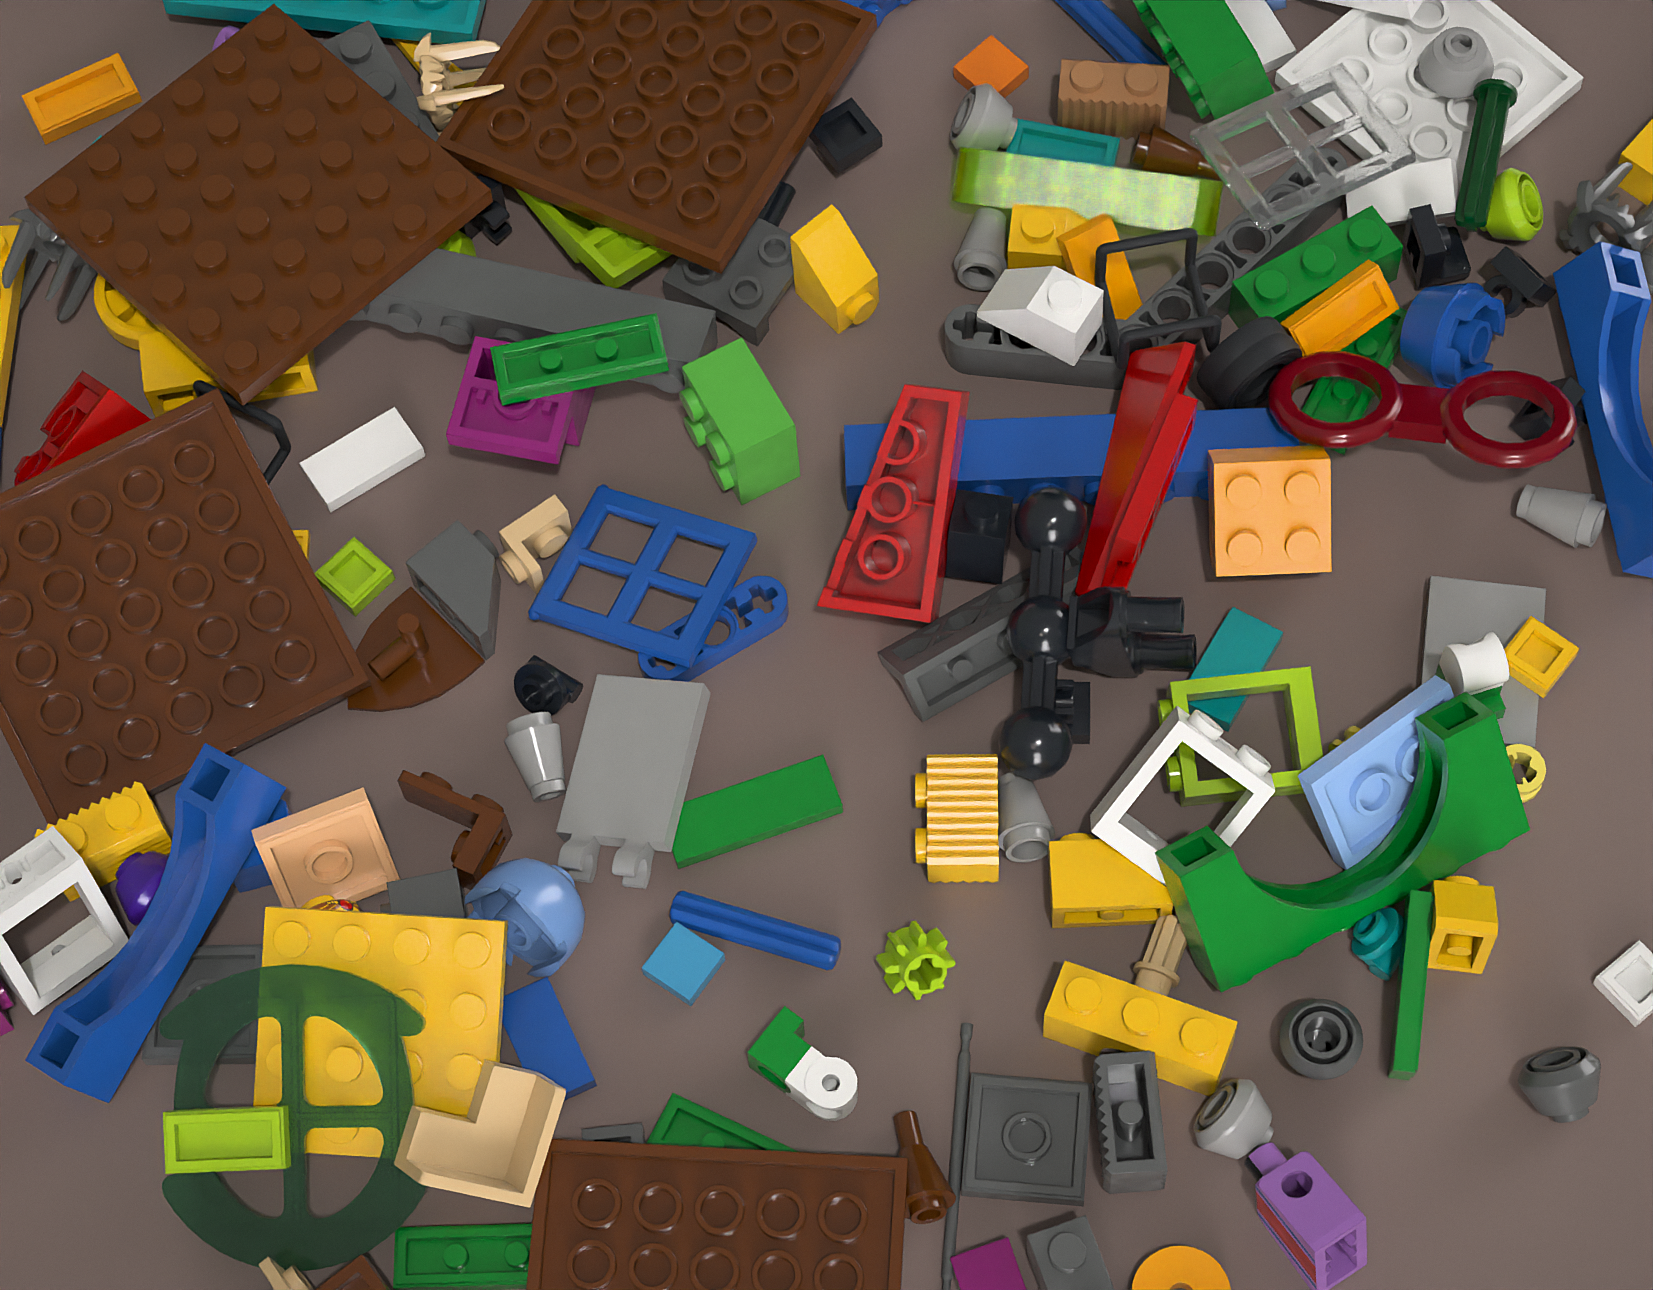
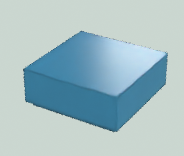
(683, 964)

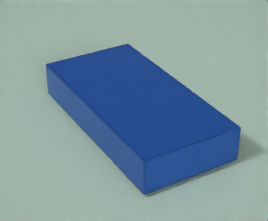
(545, 1037)

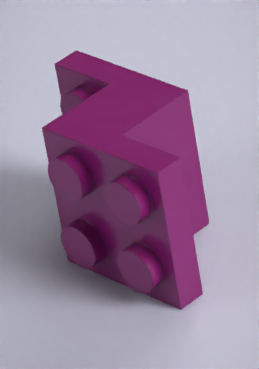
(520, 429)

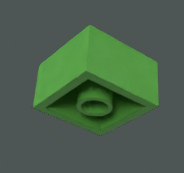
(739, 422)

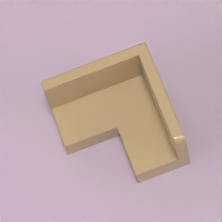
(496, 1147)

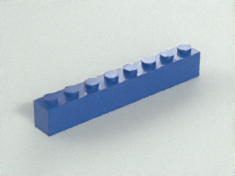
(1066, 452)

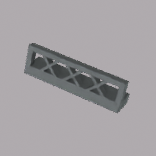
(965, 660)

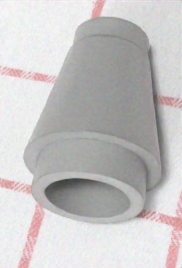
(983, 250)
(1563, 513)
(538, 754)
(1022, 820)

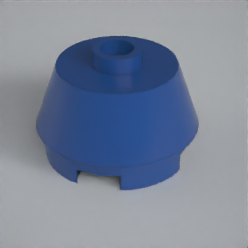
(1451, 332)

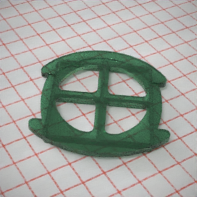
(292, 996)

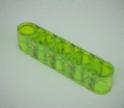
(1088, 189)

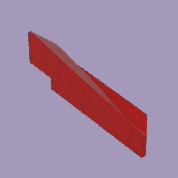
(1140, 463)

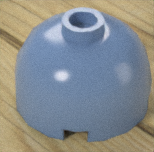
(540, 910)

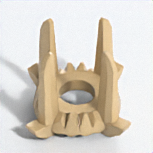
(438, 81)

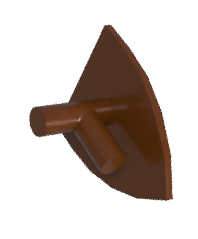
(411, 657)

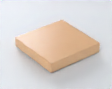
(327, 852)

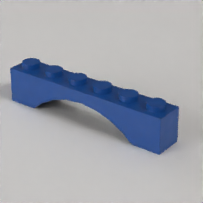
(1604, 316)
(103, 1025)

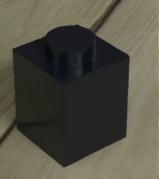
(979, 536)

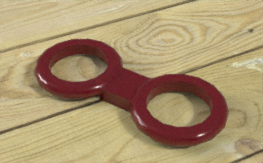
(1422, 411)

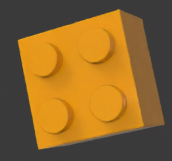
(1269, 510)

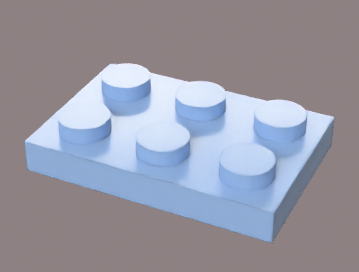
(1370, 777)

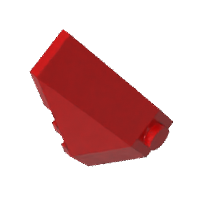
(79, 422)

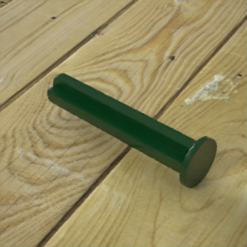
(1484, 150)

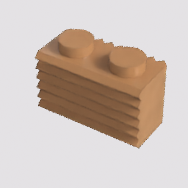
(1112, 97)

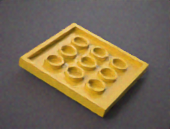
(436, 963)

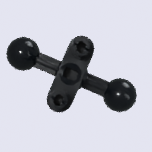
(1096, 630)

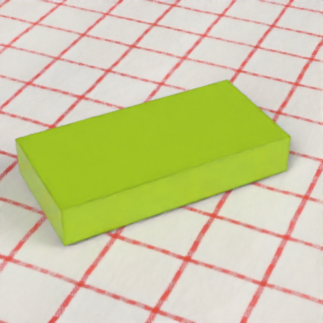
(226, 1139)

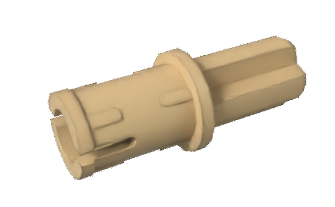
(1162, 957)

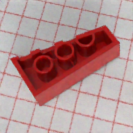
(899, 533)

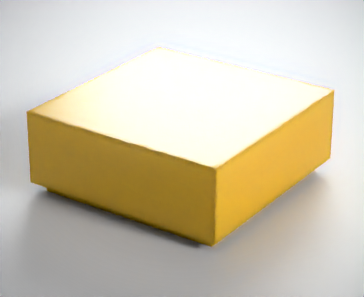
(1539, 656)

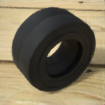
(1246, 363)

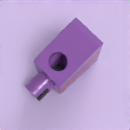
(1308, 1216)

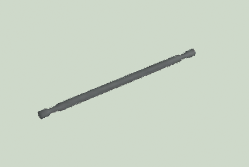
(957, 1154)

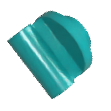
(1379, 941)

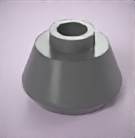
(1321, 1025)
(1562, 1082)

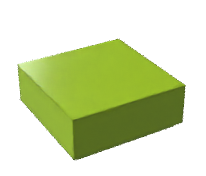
(354, 576)

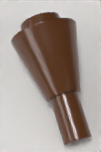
(1170, 155)
(927, 1188)

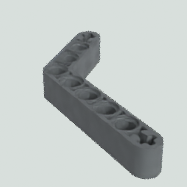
(1216, 263)

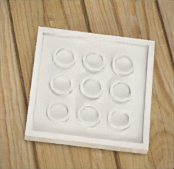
(1385, 61)

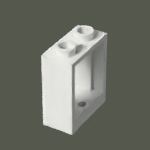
(1202, 734)
(47, 869)

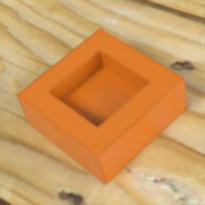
(993, 65)

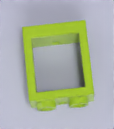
(1301, 725)

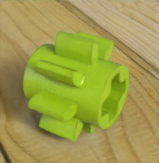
(915, 960)

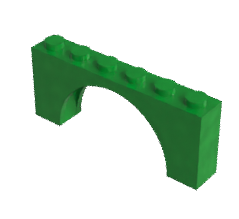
(1457, 811)

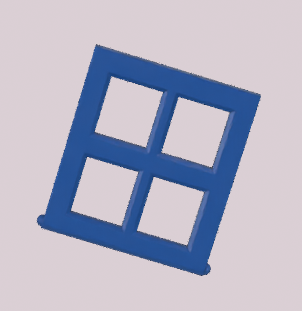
(617, 624)

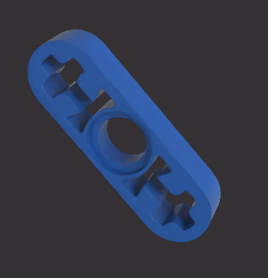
(756, 622)

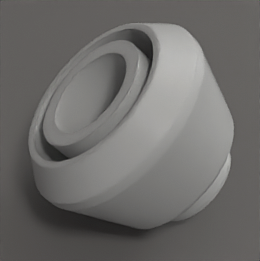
(1456, 62)
(983, 120)
(1234, 1120)

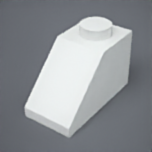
(1045, 309)

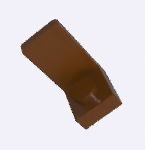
(474, 850)

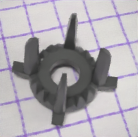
(1597, 206)
(46, 245)

